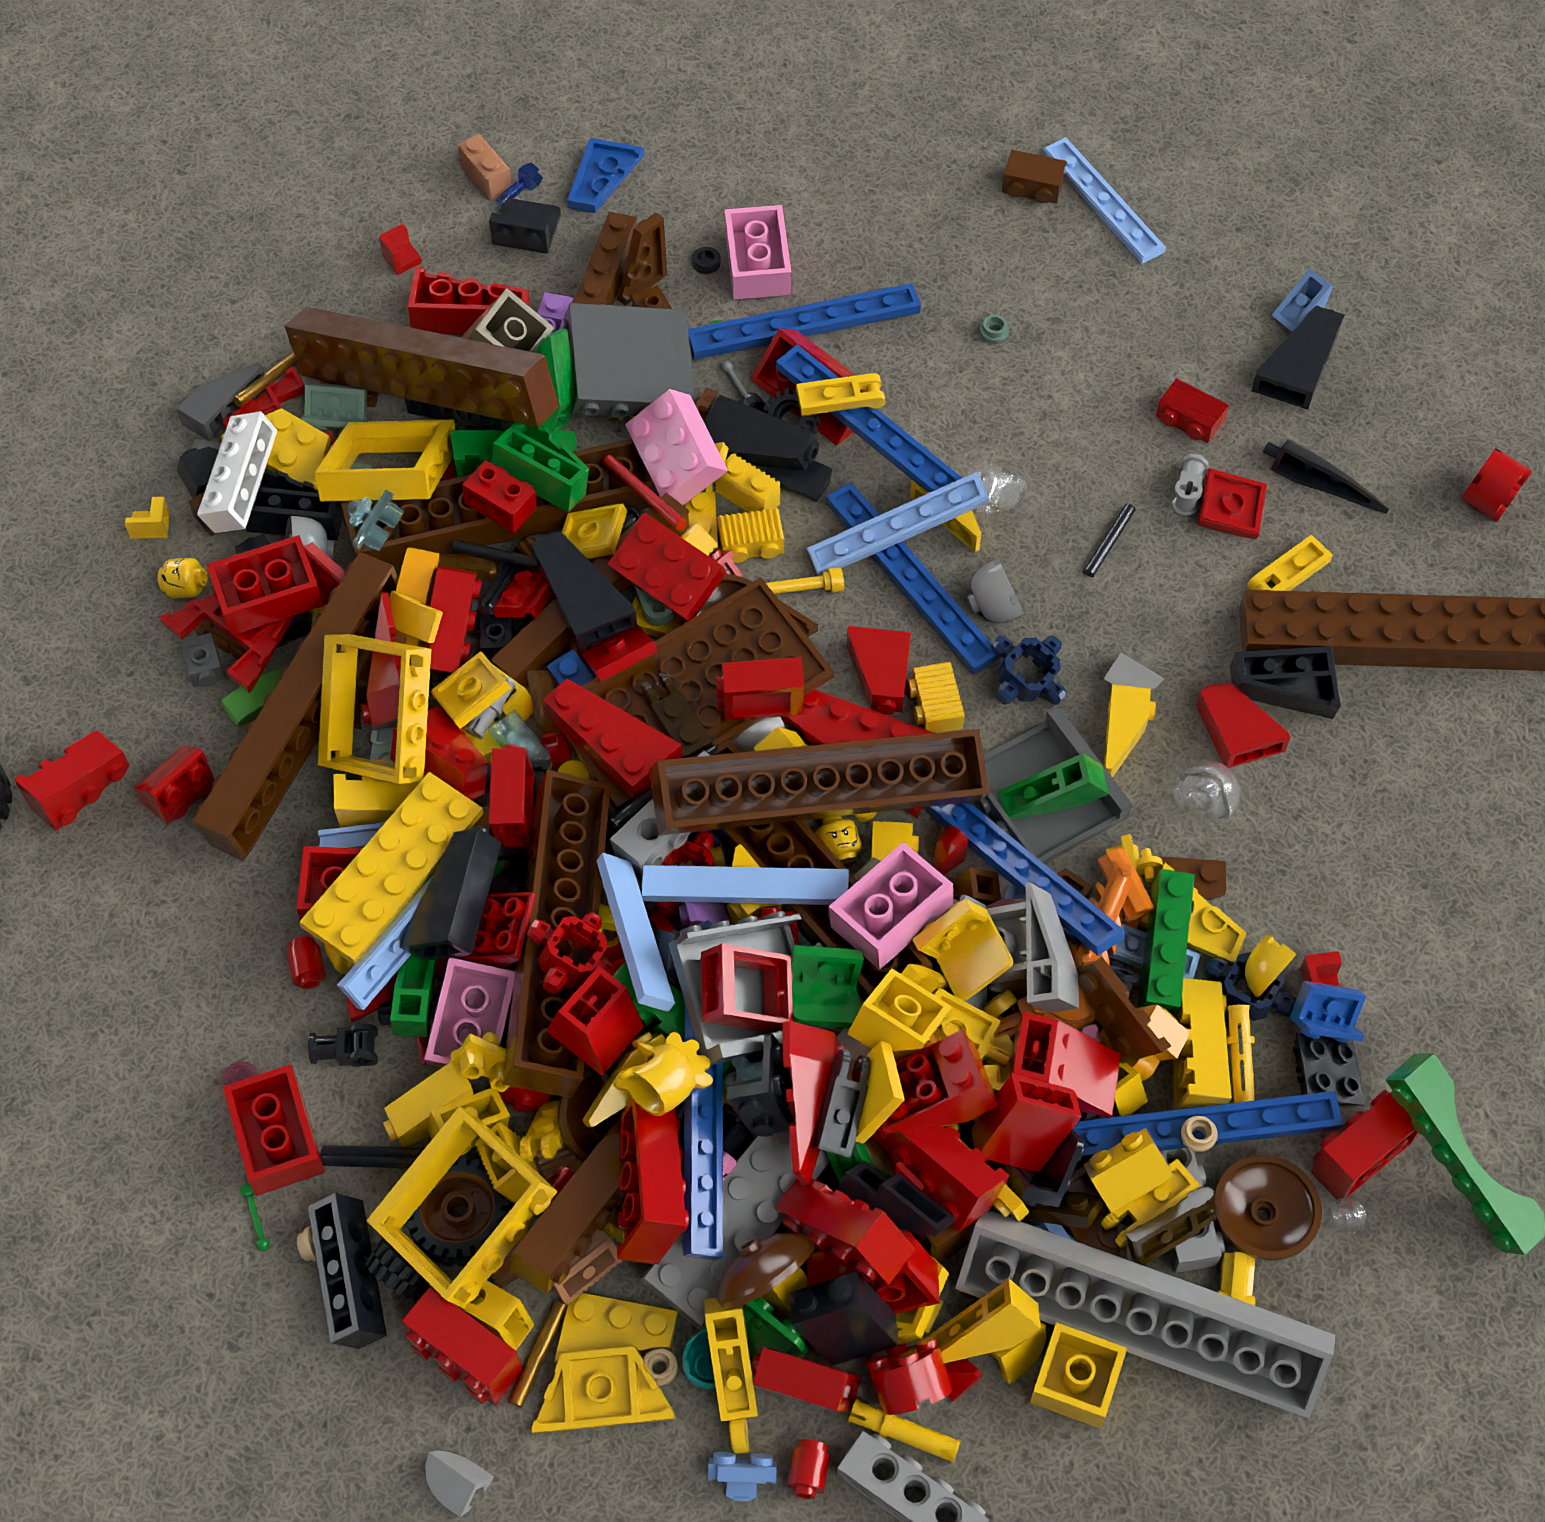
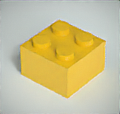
(1078, 1375)

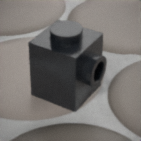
(495, 634)

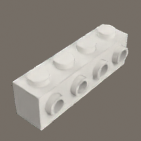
(237, 472)

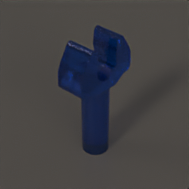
(527, 179)

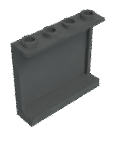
(626, 357)
(1030, 753)
(769, 935)

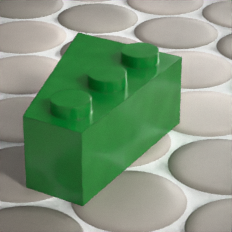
(542, 462)

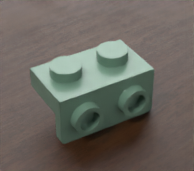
(334, 405)

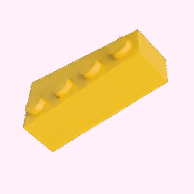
(367, 800)
(1202, 1066)

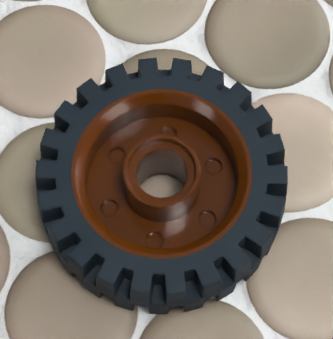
(453, 1238)

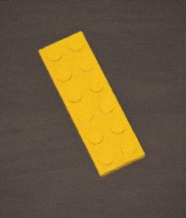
(390, 868)

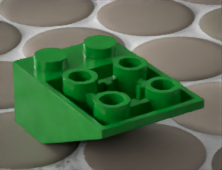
(559, 363)

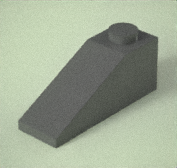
(214, 402)

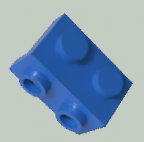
(1328, 1011)

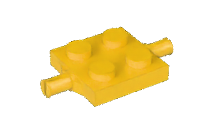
(976, 1023)

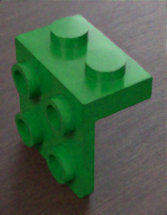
(825, 985)
(768, 1332)

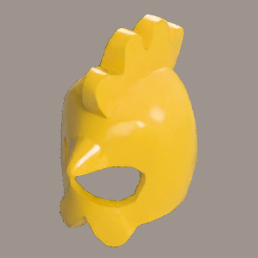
(667, 1075)

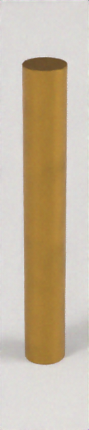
(264, 380)
(538, 1354)

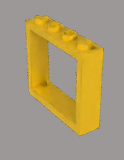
(340, 483)
(339, 706)
(421, 1180)

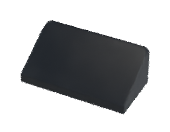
(806, 483)

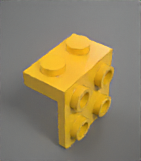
(965, 948)

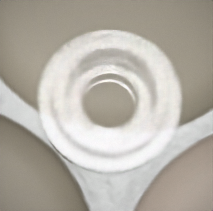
(1348, 1215)

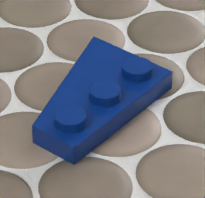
(601, 172)

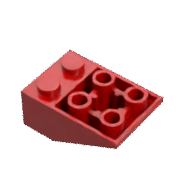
(501, 930)
(1068, 1058)
(942, 1086)

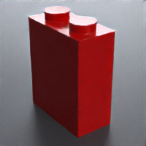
(1027, 1124)

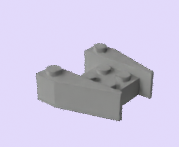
(1038, 952)

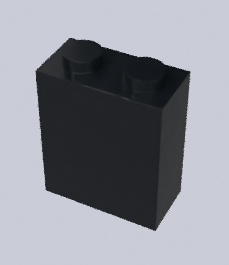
(844, 1318)

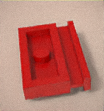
(523, 596)

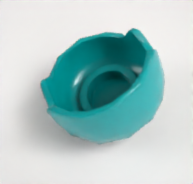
(697, 1361)

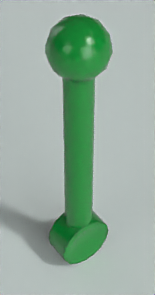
(247, 1192)

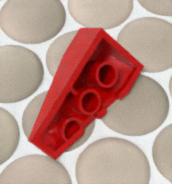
(384, 675)
(809, 1057)

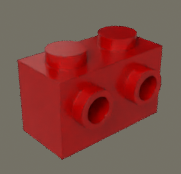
(499, 496)

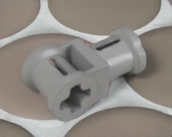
(1189, 486)

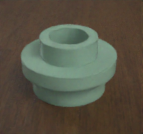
(994, 322)

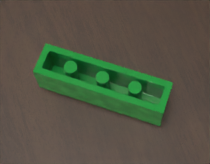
(1166, 940)

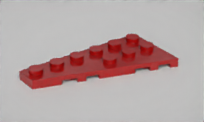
(835, 720)

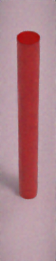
(644, 492)

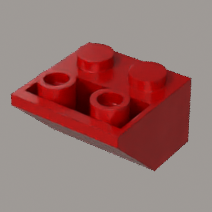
(176, 784)
(597, 1021)

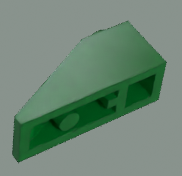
(1055, 789)

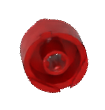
(1496, 484)
(909, 1376)

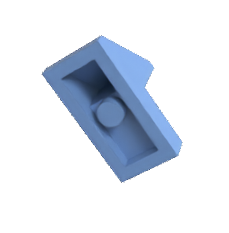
(1303, 298)

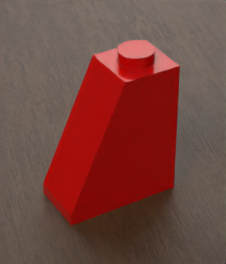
(881, 665)
(1239, 726)
(806, 1379)

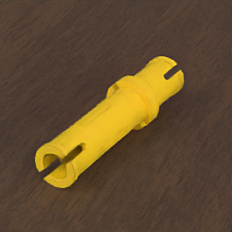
(1240, 1016)
(904, 1431)

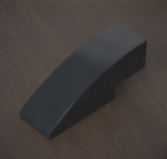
(898, 1198)

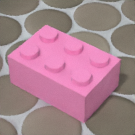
(757, 252)
(676, 446)
(891, 905)
(471, 1001)

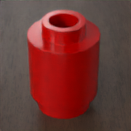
(305, 962)
(808, 1468)

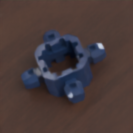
(1043, 655)
(1220, 970)

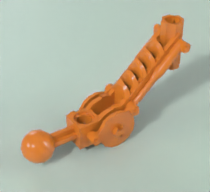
(1122, 894)

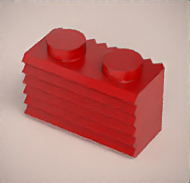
(1192, 410)

